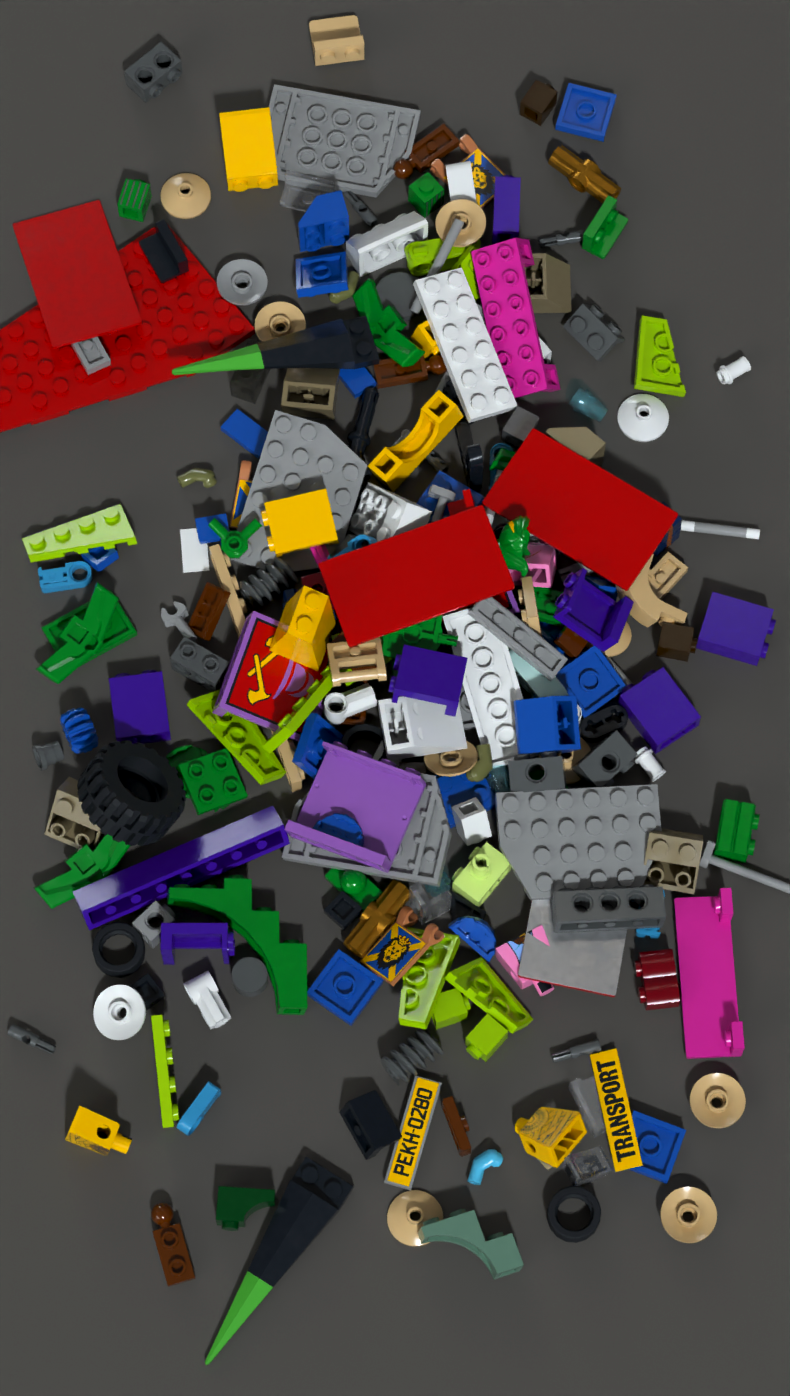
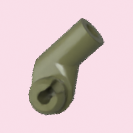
(353, 278)
(197, 474)
(482, 766)

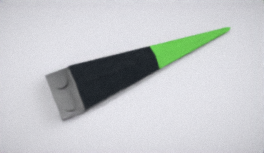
(328, 345)
(302, 1214)

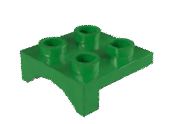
(212, 781)

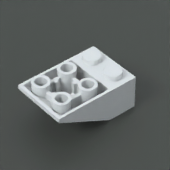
(386, 514)
(419, 728)

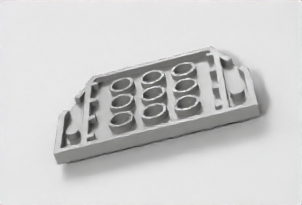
(340, 138)
(294, 461)
(577, 836)
(420, 854)

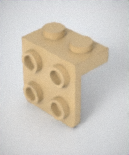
(336, 40)

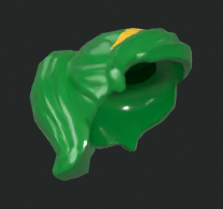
(514, 543)

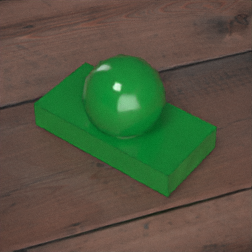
(355, 885)

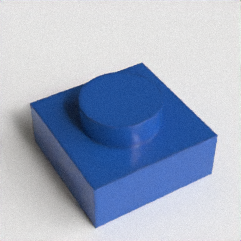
(100, 558)

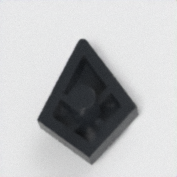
(461, 907)

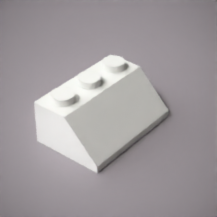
(385, 242)

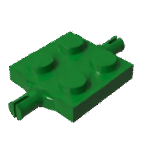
(422, 635)

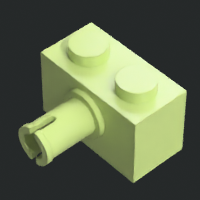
(481, 874)

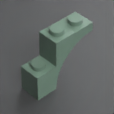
(462, 1228)

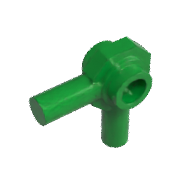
(234, 543)

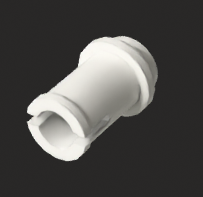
(728, 373)
(649, 763)

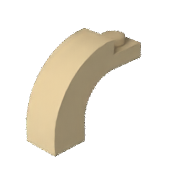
(647, 606)

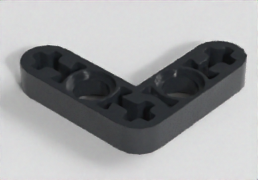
(470, 455)

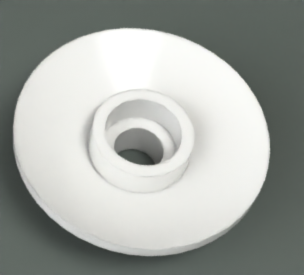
(639, 427)
(108, 1008)

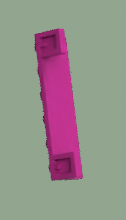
(511, 316)
(708, 976)

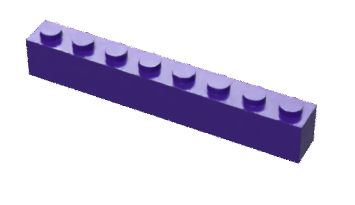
(184, 864)

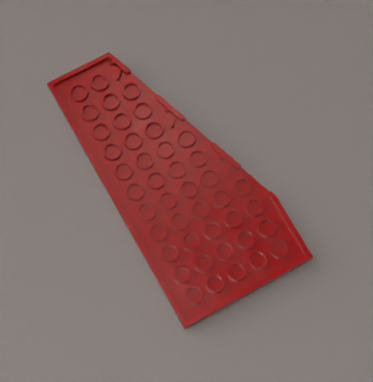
(179, 326)

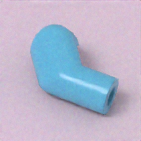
(481, 1162)

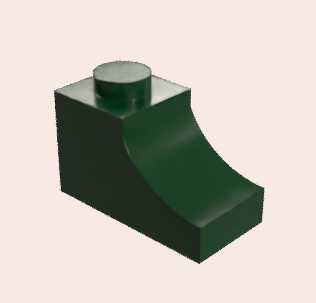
(238, 1203)

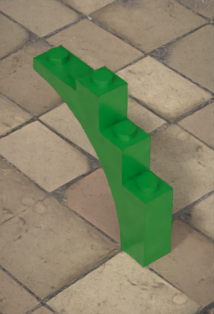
(260, 928)

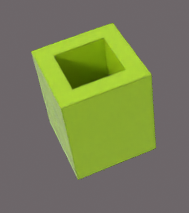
(450, 1008)
(485, 1038)

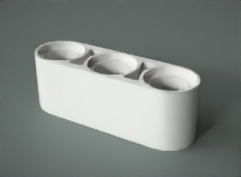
(461, 182)

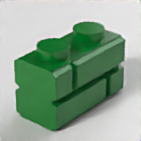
(735, 831)

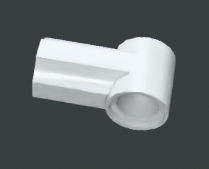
(351, 702)
(205, 994)

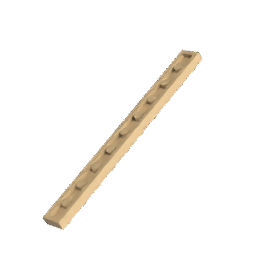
(237, 610)

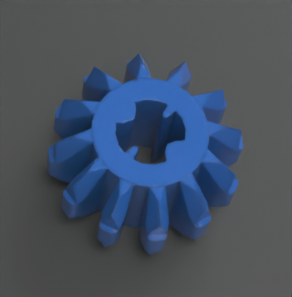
(79, 730)

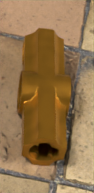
(583, 175)
(377, 918)

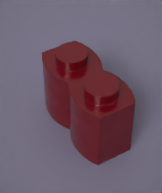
(658, 979)

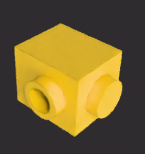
(425, 340)

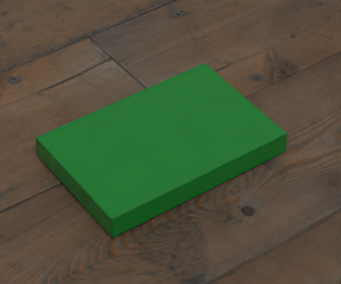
(118, 631)

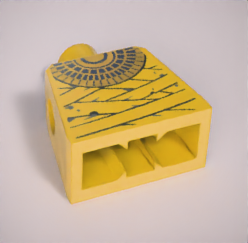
(85, 1129)
(551, 1134)

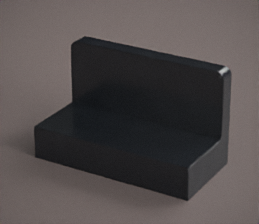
(164, 253)
(370, 1123)

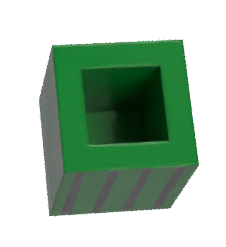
(426, 194)
(134, 199)

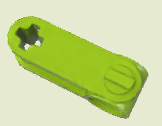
(422, 254)

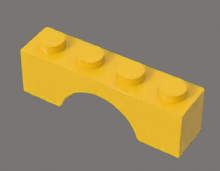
(399, 461)

